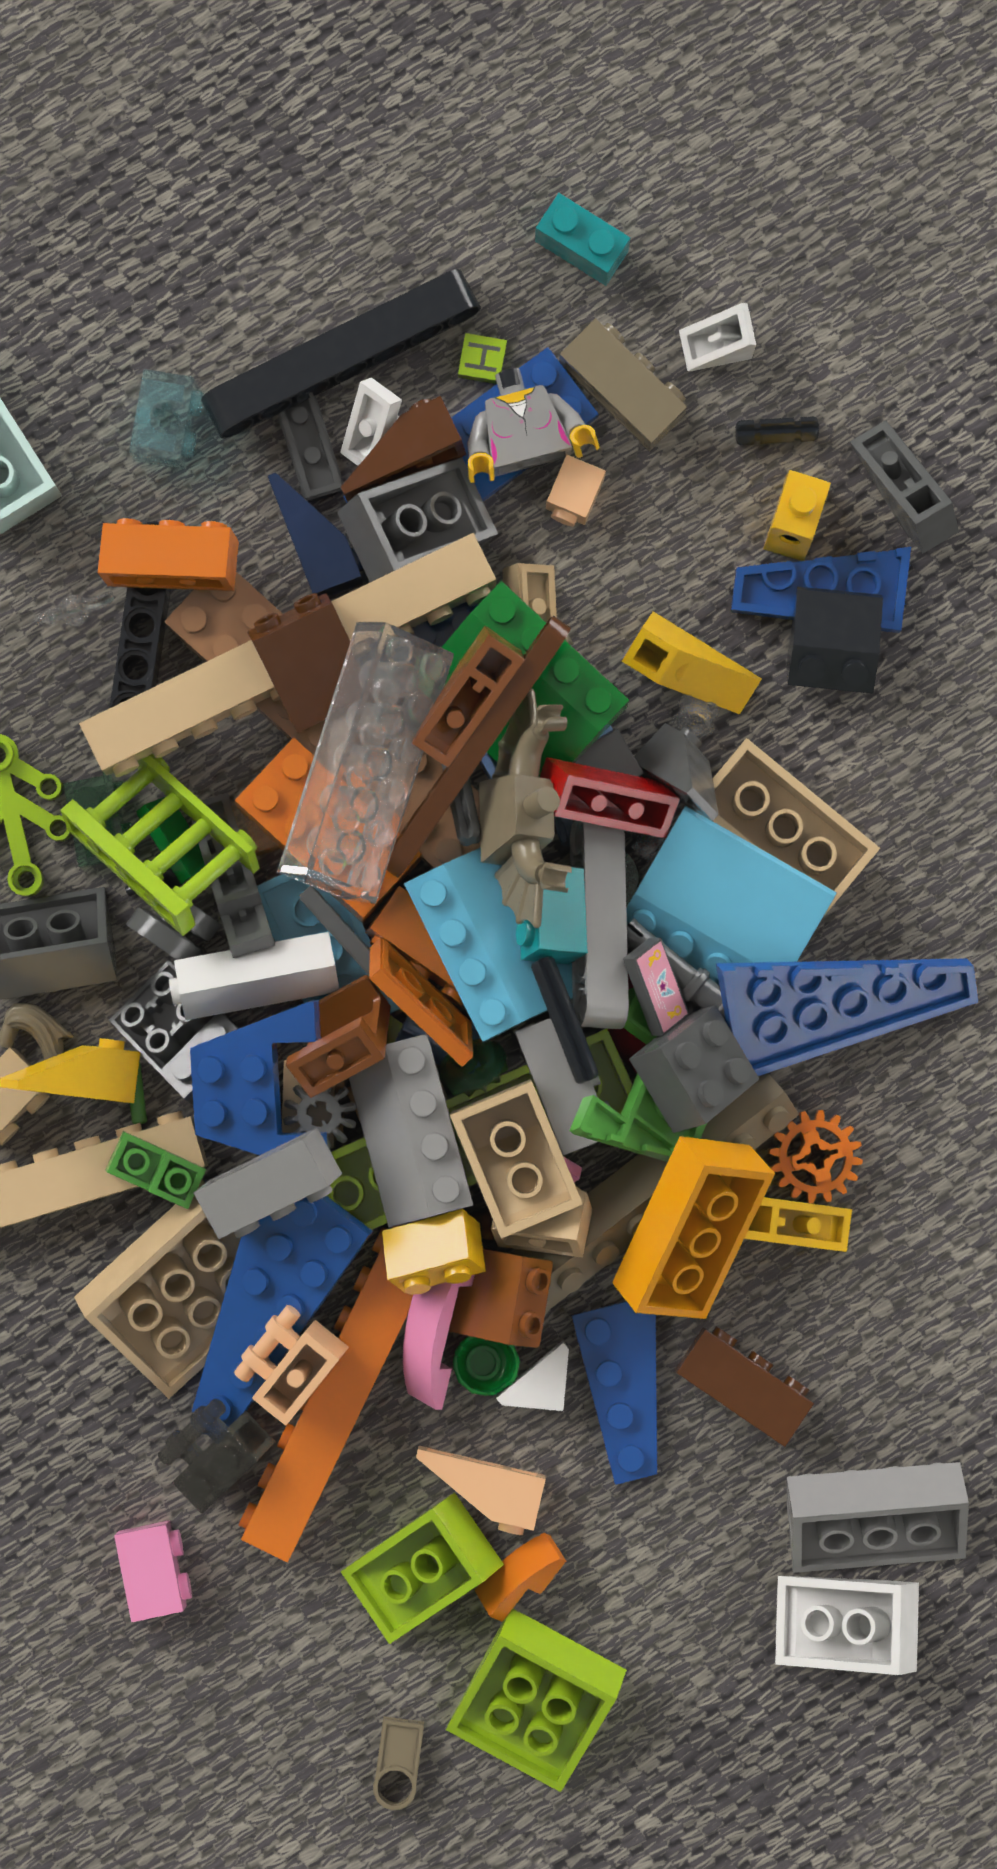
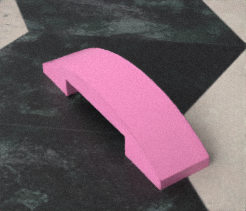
(425, 1343)

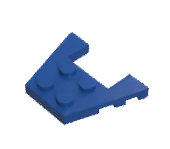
(239, 1080)

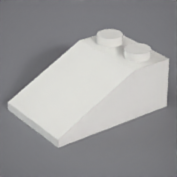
(847, 1624)

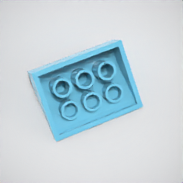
(726, 898)
(479, 943)

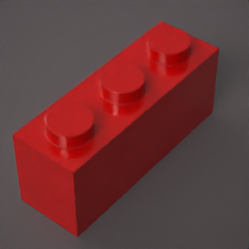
(611, 798)

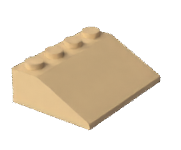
(164, 1296)

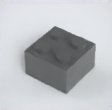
(694, 1069)

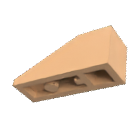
(494, 1489)

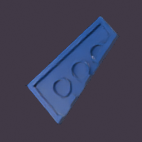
(772, 587)
(621, 1374)

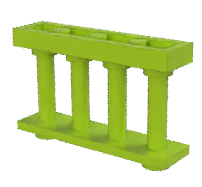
(147, 877)

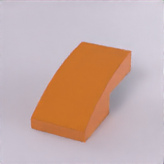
(526, 1568)

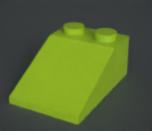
(422, 1568)

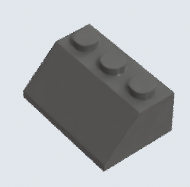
(56, 943)

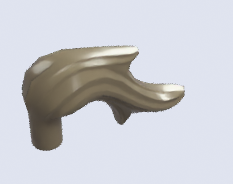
(39, 1024)

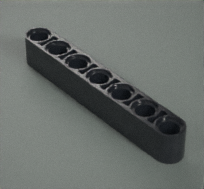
(340, 353)

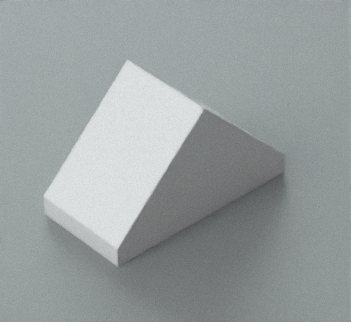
(719, 339)
(541, 1384)

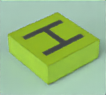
(481, 358)

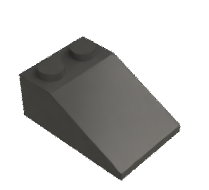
(415, 517)

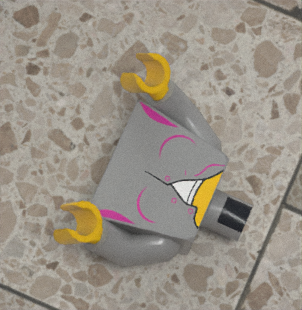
(524, 429)

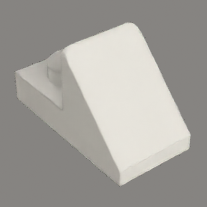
(370, 419)

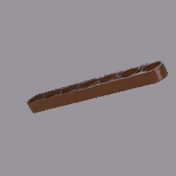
(454, 777)

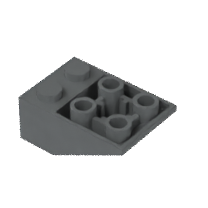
(162, 1033)

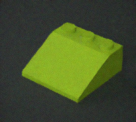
(537, 1700)

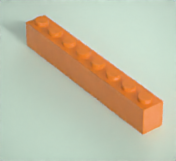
(328, 1414)

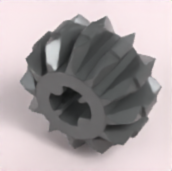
(333, 1106)

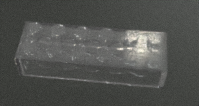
(365, 762)

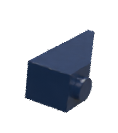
(320, 546)

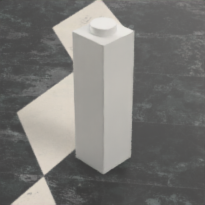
(265, 977)

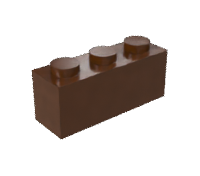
(745, 1384)

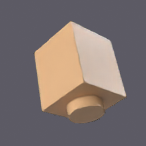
(574, 491)

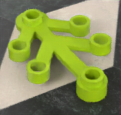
(14, 806)

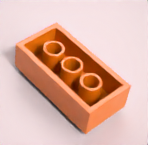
(273, 802)

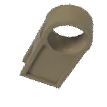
(399, 1752)

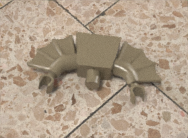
(520, 810)

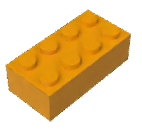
(693, 1228)

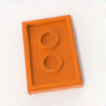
(421, 1001)

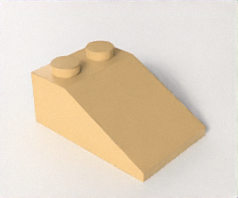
(516, 1158)

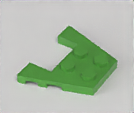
(640, 1124)

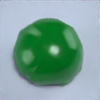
(485, 1365)

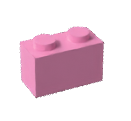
(152, 1570)

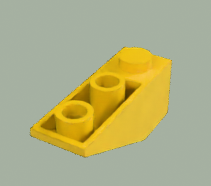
(689, 665)

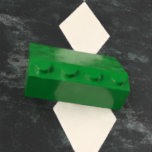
(569, 679)

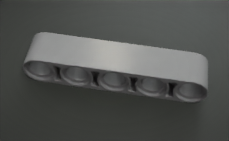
(601, 974)

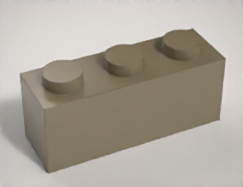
(623, 383)

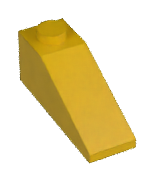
(84, 1072)
(801, 1224)

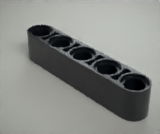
(135, 648)

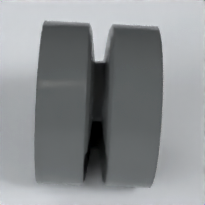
(168, 939)

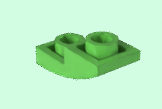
(155, 1170)

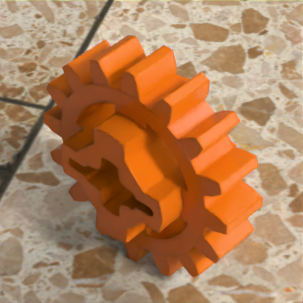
(820, 1176)

